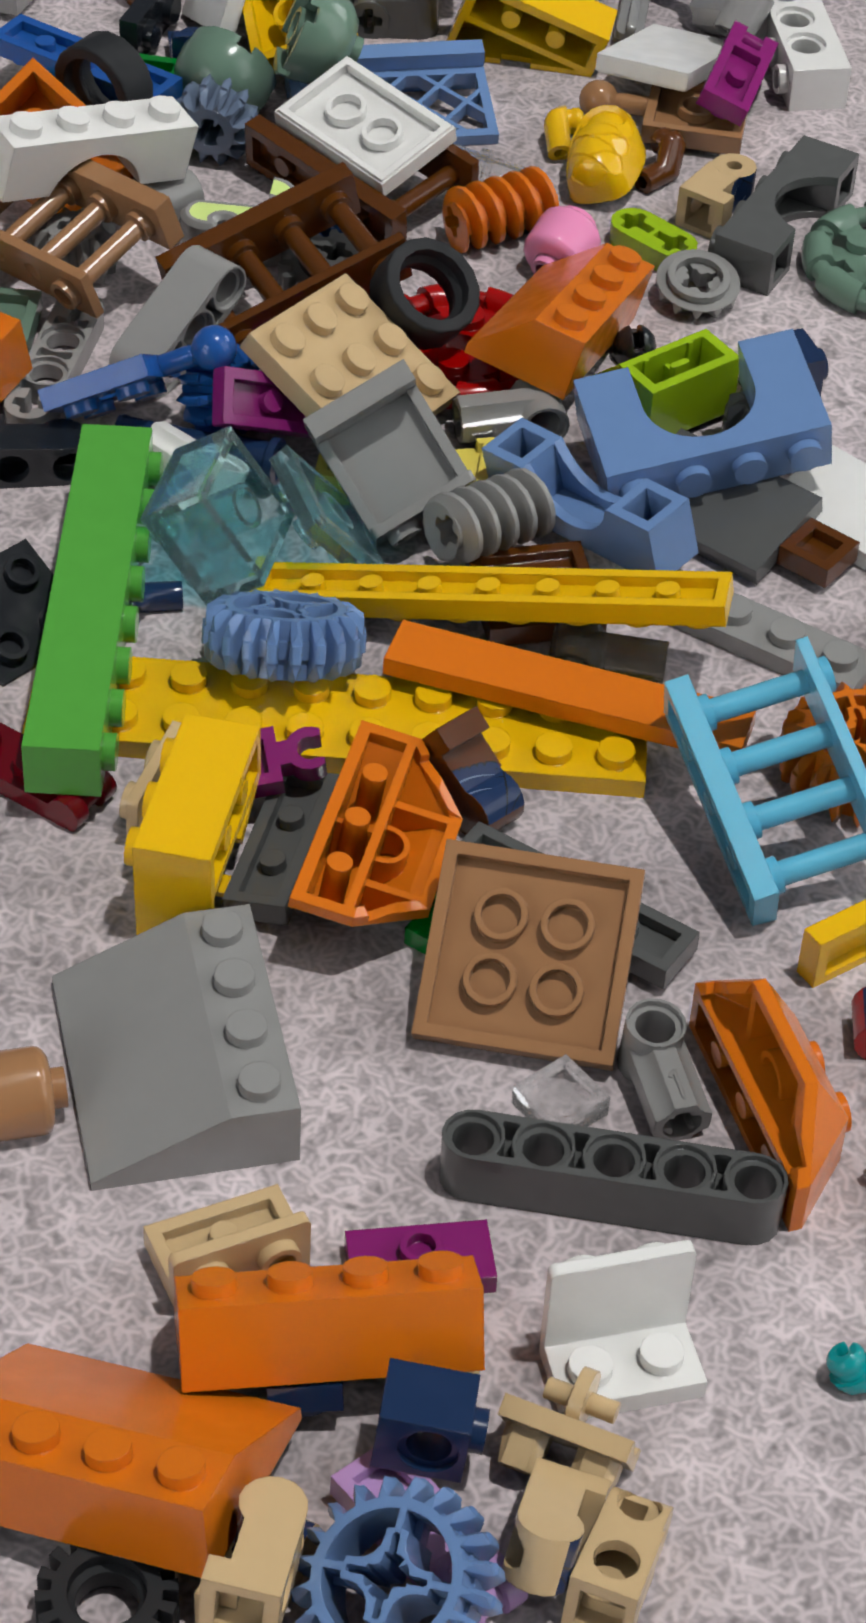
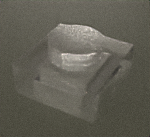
(561, 1095)

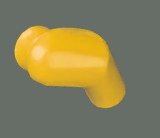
(557, 127)

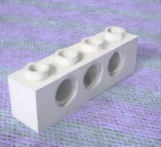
(809, 60)

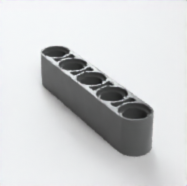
(612, 1177)

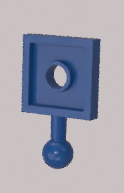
(137, 377)

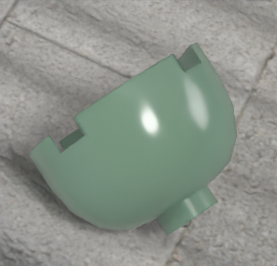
(317, 39)
(217, 53)

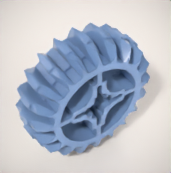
(284, 635)
(405, 1523)

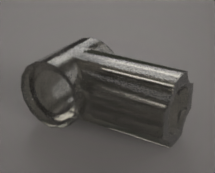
(610, 651)

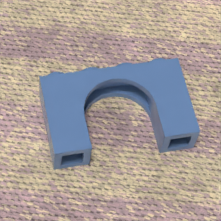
(777, 437)

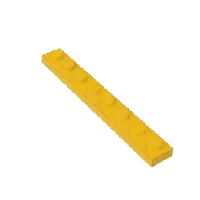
(517, 593)

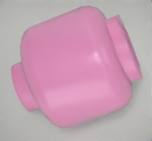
(559, 234)

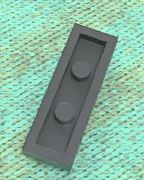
(278, 849)

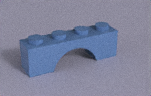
(636, 531)

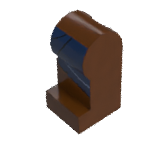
(474, 773)

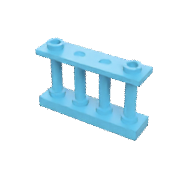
(718, 770)

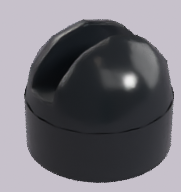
(628, 339)

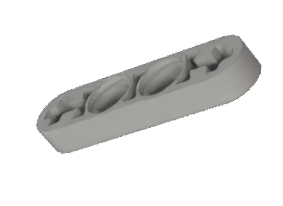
(53, 363)

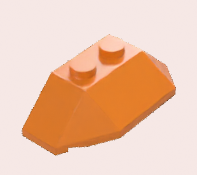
(379, 835)
(772, 1084)

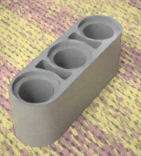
(192, 295)

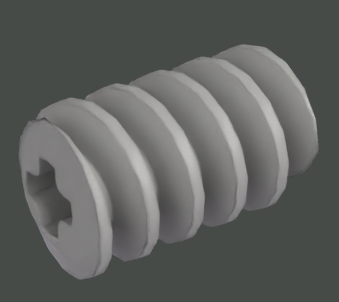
(488, 516)

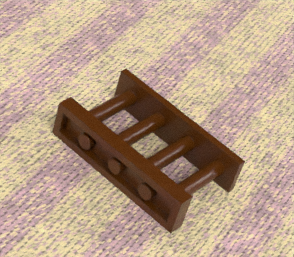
(285, 157)
(289, 223)

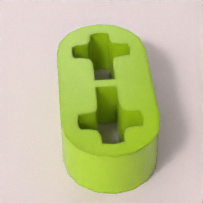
(648, 235)

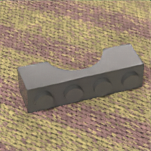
(802, 185)

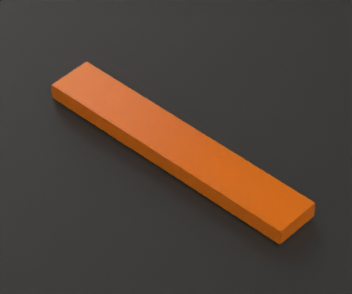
(542, 684)

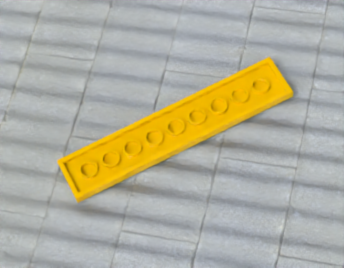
(530, 746)

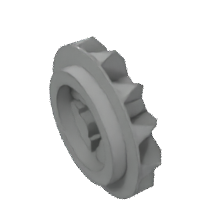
(704, 270)

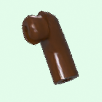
(670, 152)

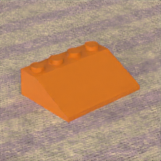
(128, 1458)

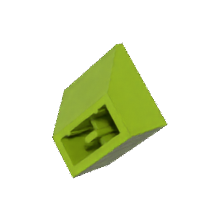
(684, 380)

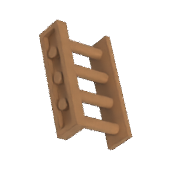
(105, 198)

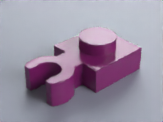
(284, 759)

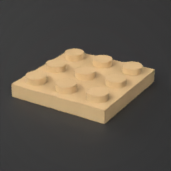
(337, 344)

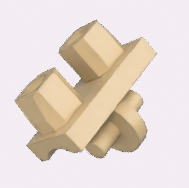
(534, 1427)

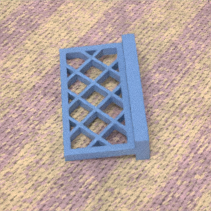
(438, 70)

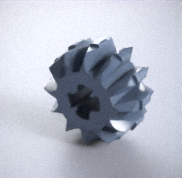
(220, 118)

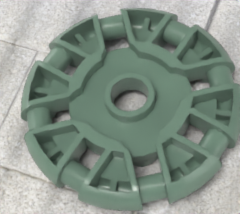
(837, 257)

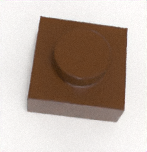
(818, 552)

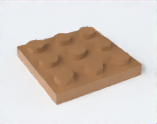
(529, 954)

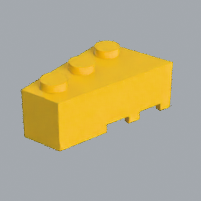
(545, 33)
(193, 818)

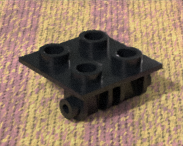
(23, 609)

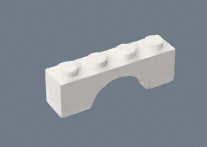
(42, 146)

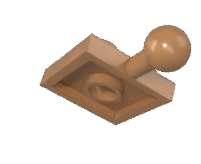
(670, 110)

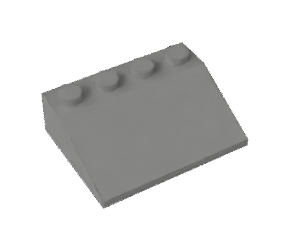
(178, 1053)

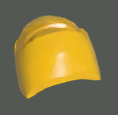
(604, 156)

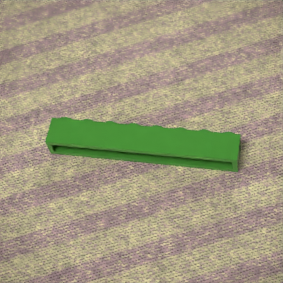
(91, 614)

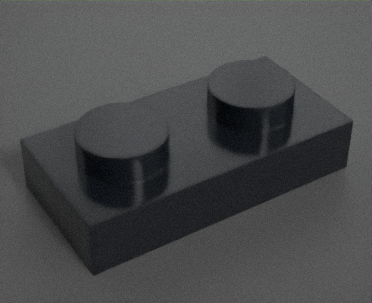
(147, 21)

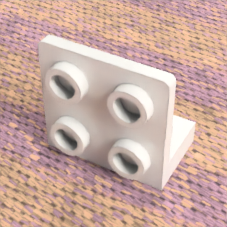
(626, 1321)

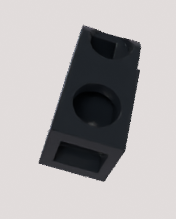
(38, 453)

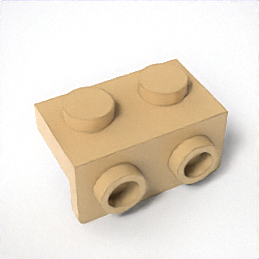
(234, 1234)

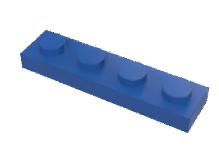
(29, 38)

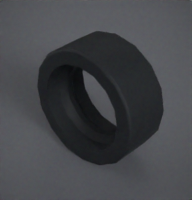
(115, 58)
(449, 271)

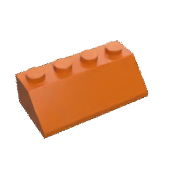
(564, 317)
(327, 1321)

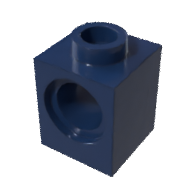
(429, 1421)

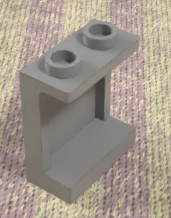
(387, 453)

